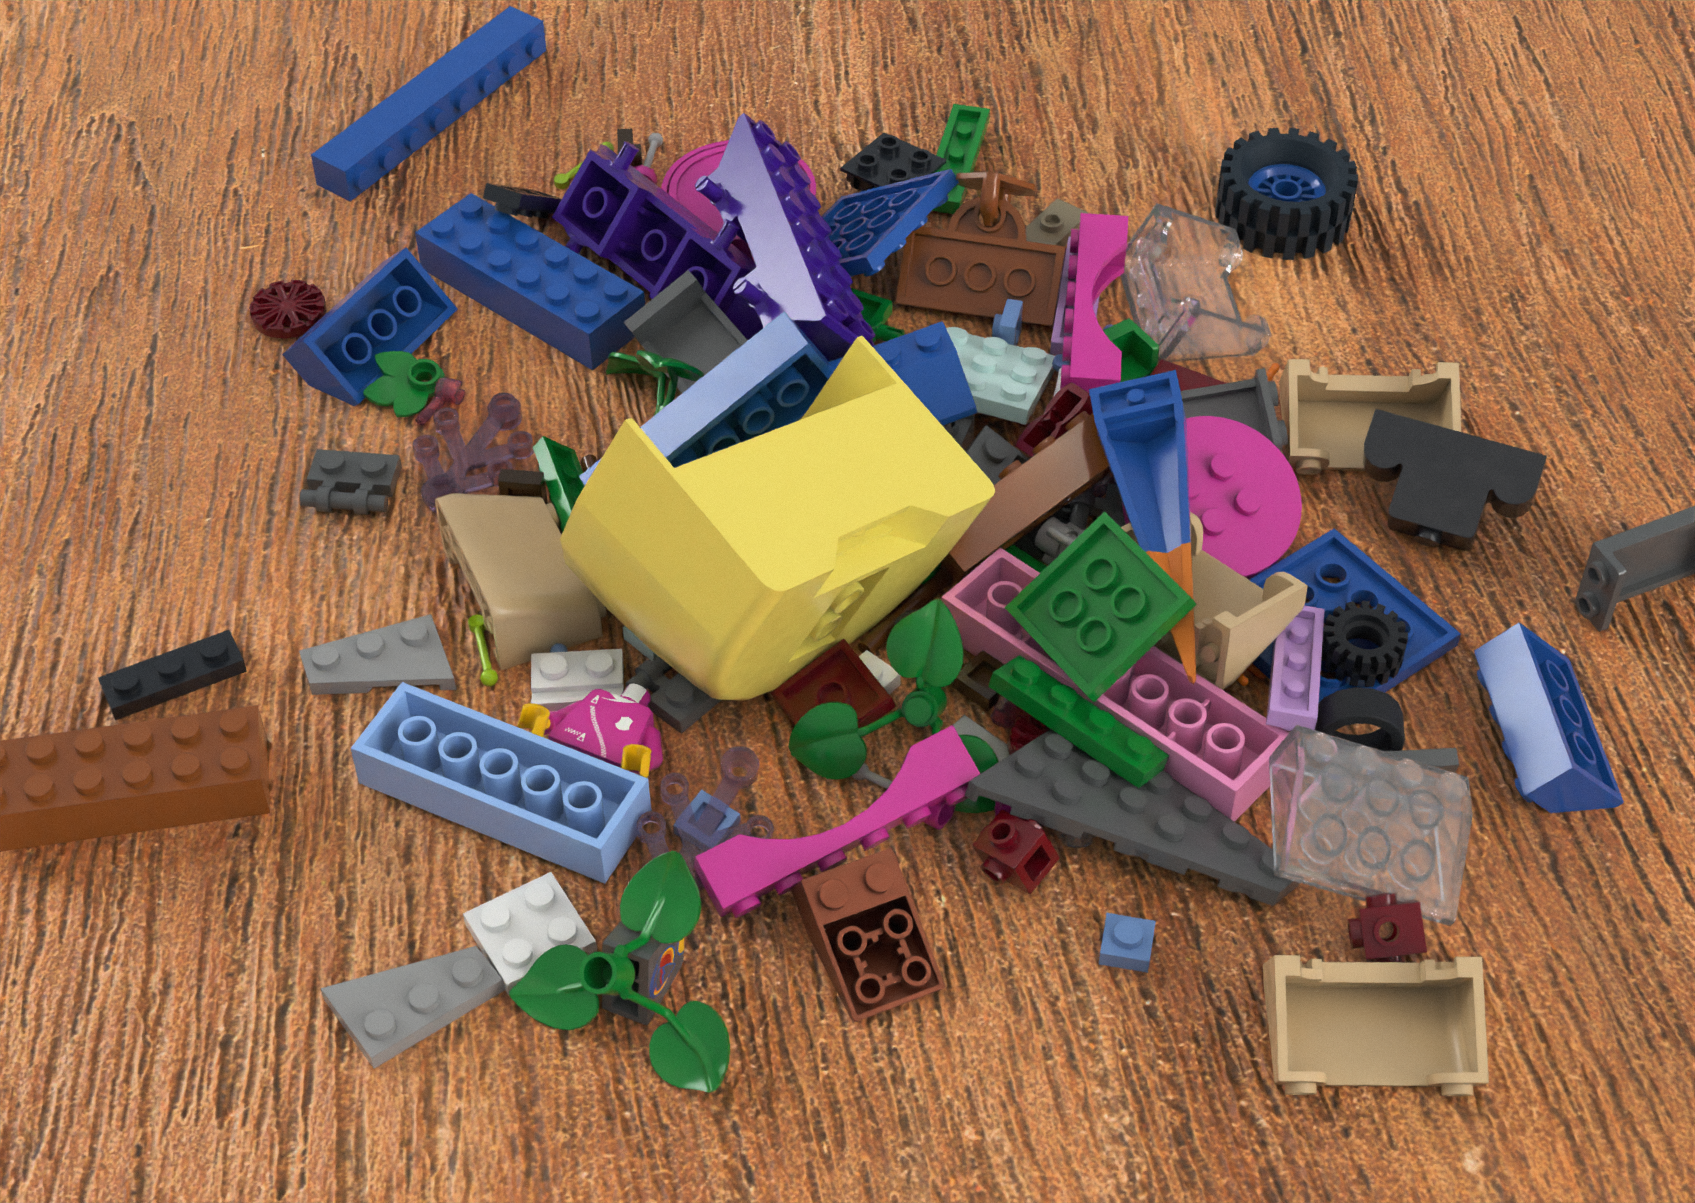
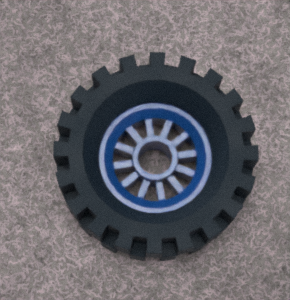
(1286, 193)

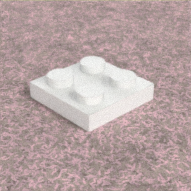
(524, 925)

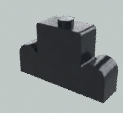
(1447, 478)

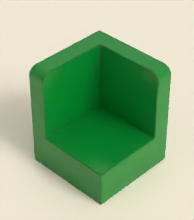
(1138, 349)

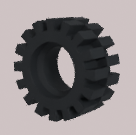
(1368, 625)

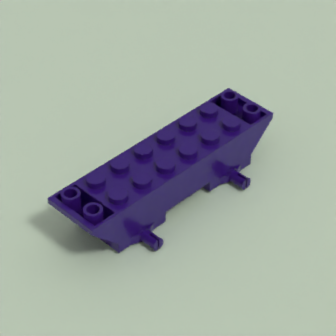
(652, 234)
(789, 240)

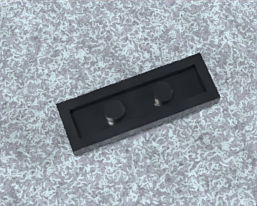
(521, 200)
(172, 674)

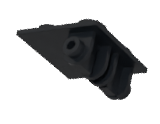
(889, 162)

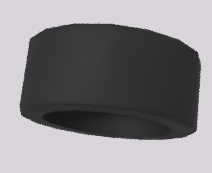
(1363, 707)

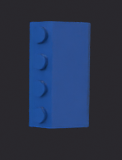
(383, 313)
(931, 370)
(1545, 724)

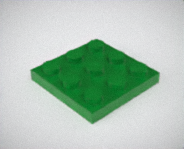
(1100, 606)

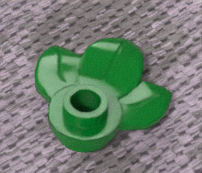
(402, 382)

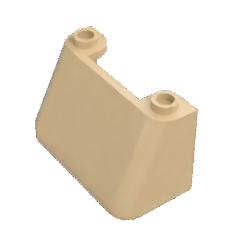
(1332, 413)
(518, 573)
(1232, 613)
(1376, 1024)

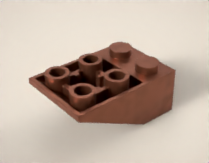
(868, 934)

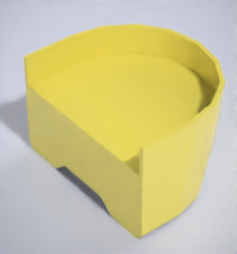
(780, 541)

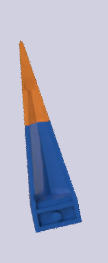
(1147, 452)

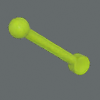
(561, 180)
(476, 625)

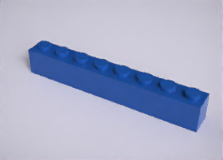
(428, 103)

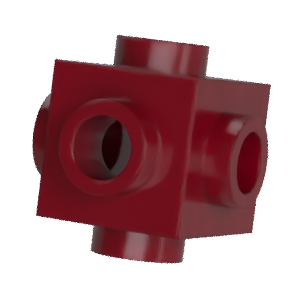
(1015, 851)
(1406, 932)

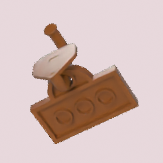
(979, 266)

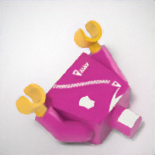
(603, 727)

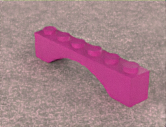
(1099, 260)
(752, 866)

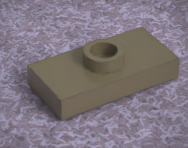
(1054, 224)

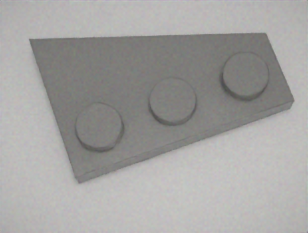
(379, 658)
(411, 1002)

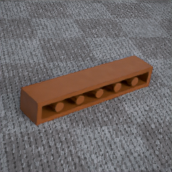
(1032, 493)

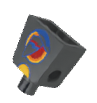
(654, 967)

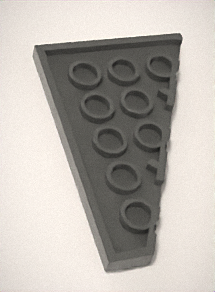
(1157, 822)

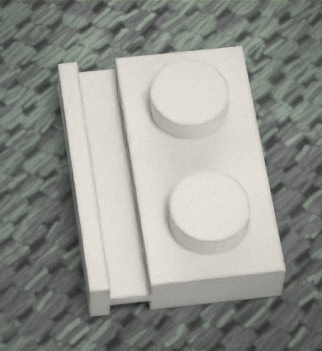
(570, 676)

